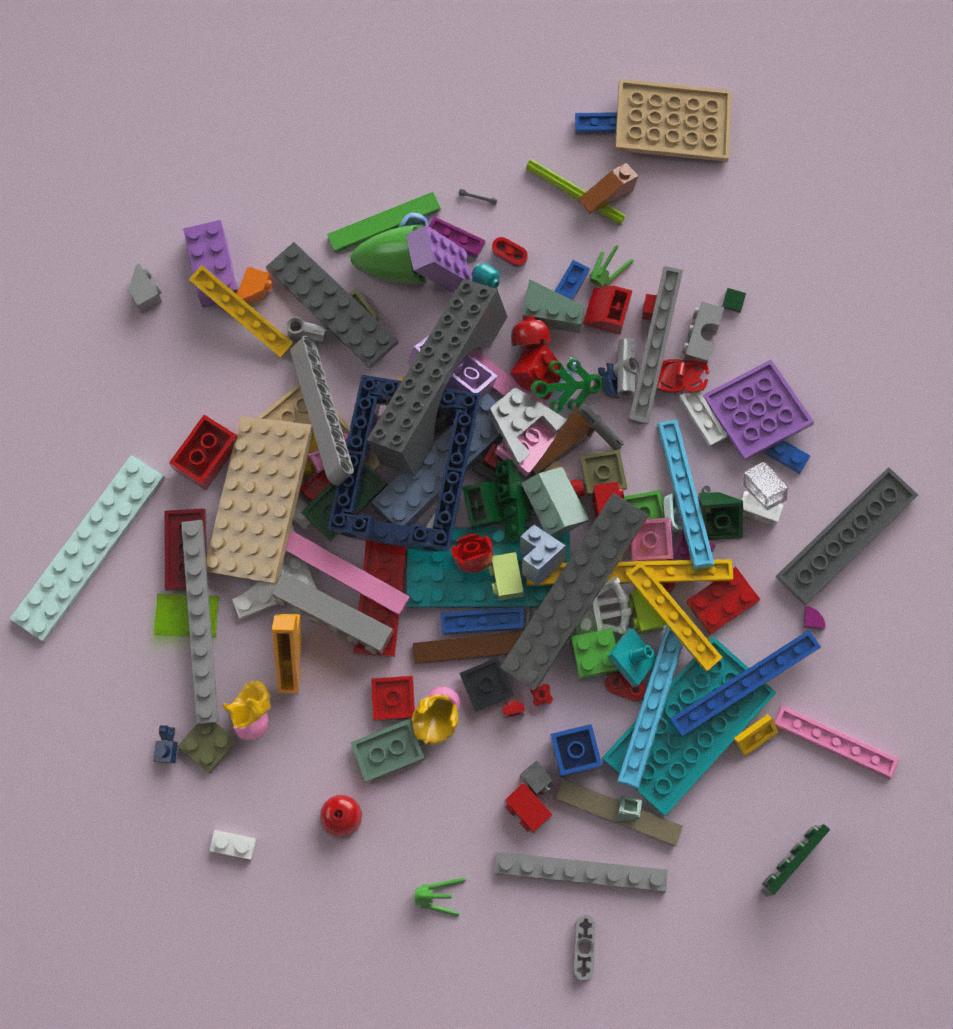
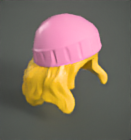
(250, 711)
(436, 716)

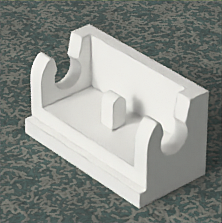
(754, 510)

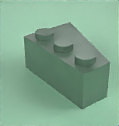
(552, 308)

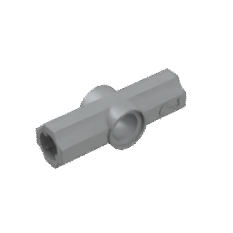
(626, 368)

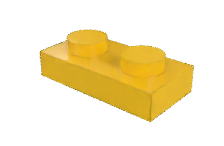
(756, 735)

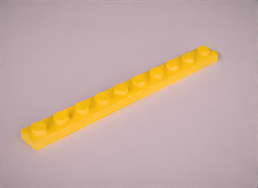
(663, 571)

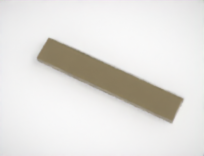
(608, 809)

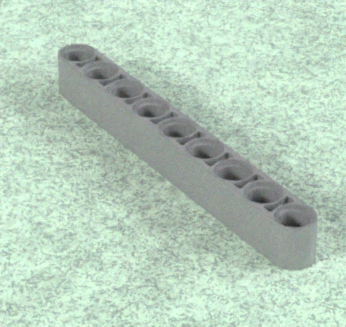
(321, 411)

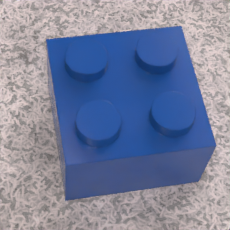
(575, 751)

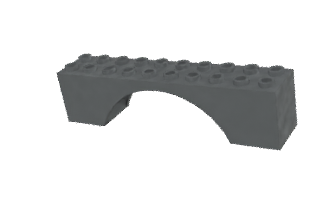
(407, 424)

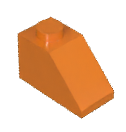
(254, 285)

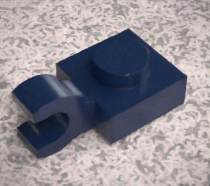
(609, 380)
(165, 749)

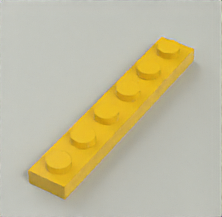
(240, 311)
(673, 616)

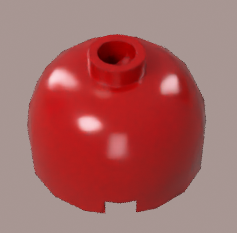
(530, 332)
(473, 553)
(345, 825)

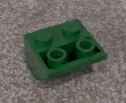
(483, 504)

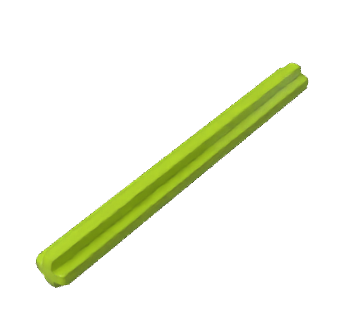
(571, 189)

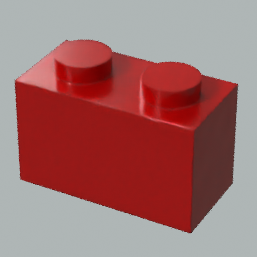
(527, 808)

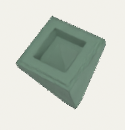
(629, 809)

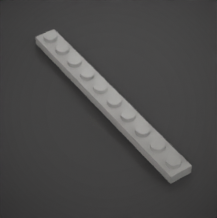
(199, 623)

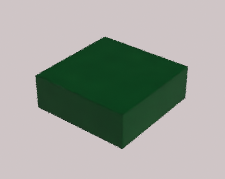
(734, 300)

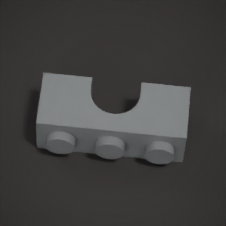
(707, 319)

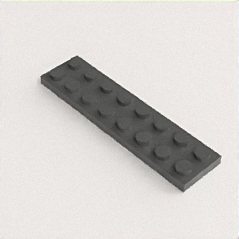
(332, 305)
(846, 536)

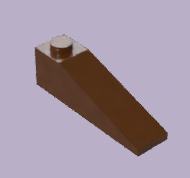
(568, 438)

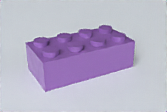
(209, 247)
(438, 258)

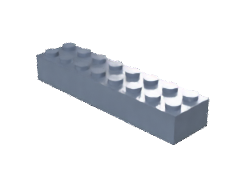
(412, 496)

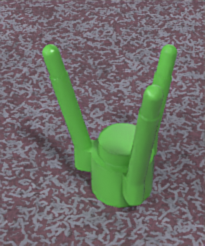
(600, 275)
(424, 896)

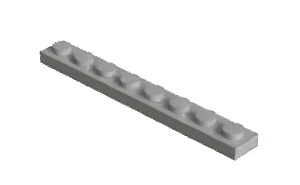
(655, 345)
(581, 871)

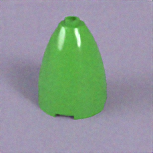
(388, 257)

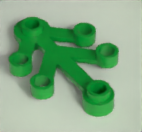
(569, 386)

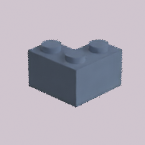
(541, 553)

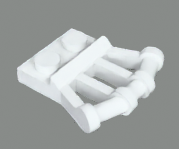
(593, 618)

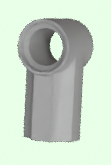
(315, 332)

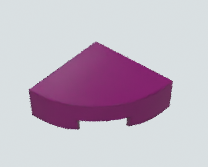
(813, 619)

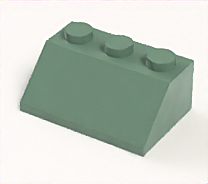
(555, 502)

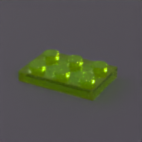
(173, 618)

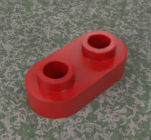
(511, 251)
(624, 689)

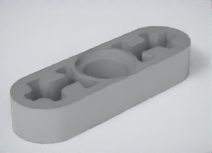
(579, 930)

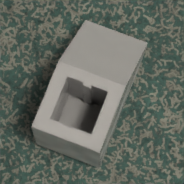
(142, 290)

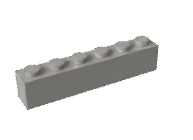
(332, 613)

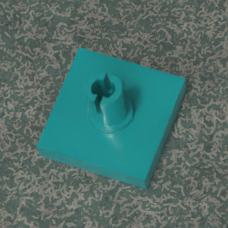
(632, 657)

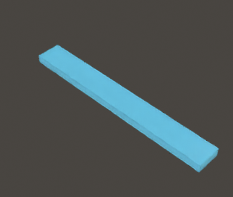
(685, 495)
(651, 711)

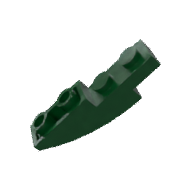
(515, 501)

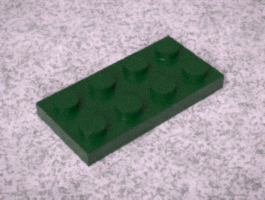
(319, 510)
(799, 854)

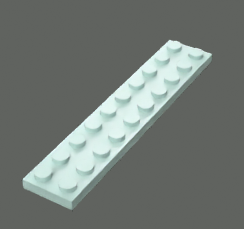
(87, 548)

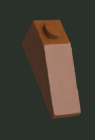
(610, 188)

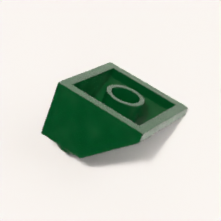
(721, 515)

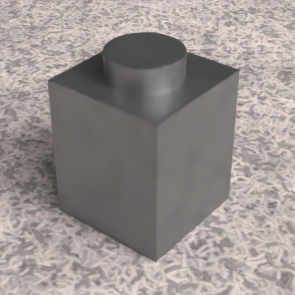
(537, 779)

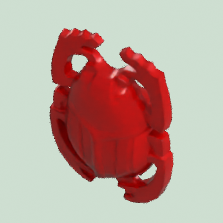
(681, 375)

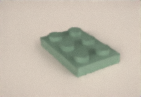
(387, 750)

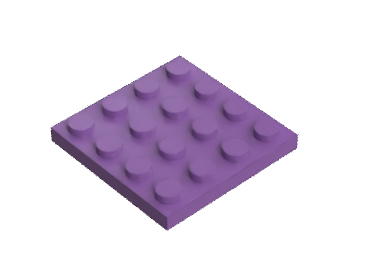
(758, 410)

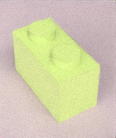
(507, 576)

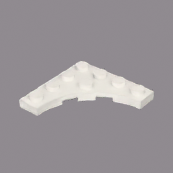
(260, 597)

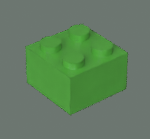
(591, 654)

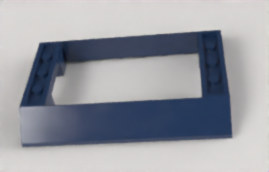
(343, 518)

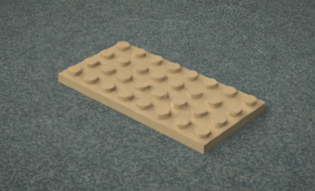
(259, 499)

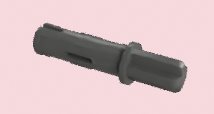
(594, 421)

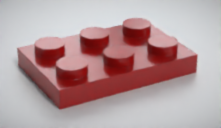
(722, 601)

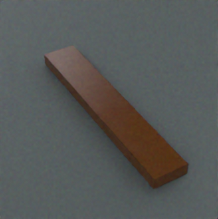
(464, 647)

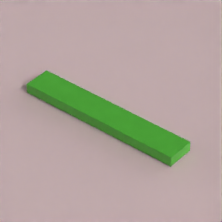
(381, 222)

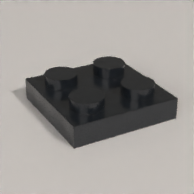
(486, 684)

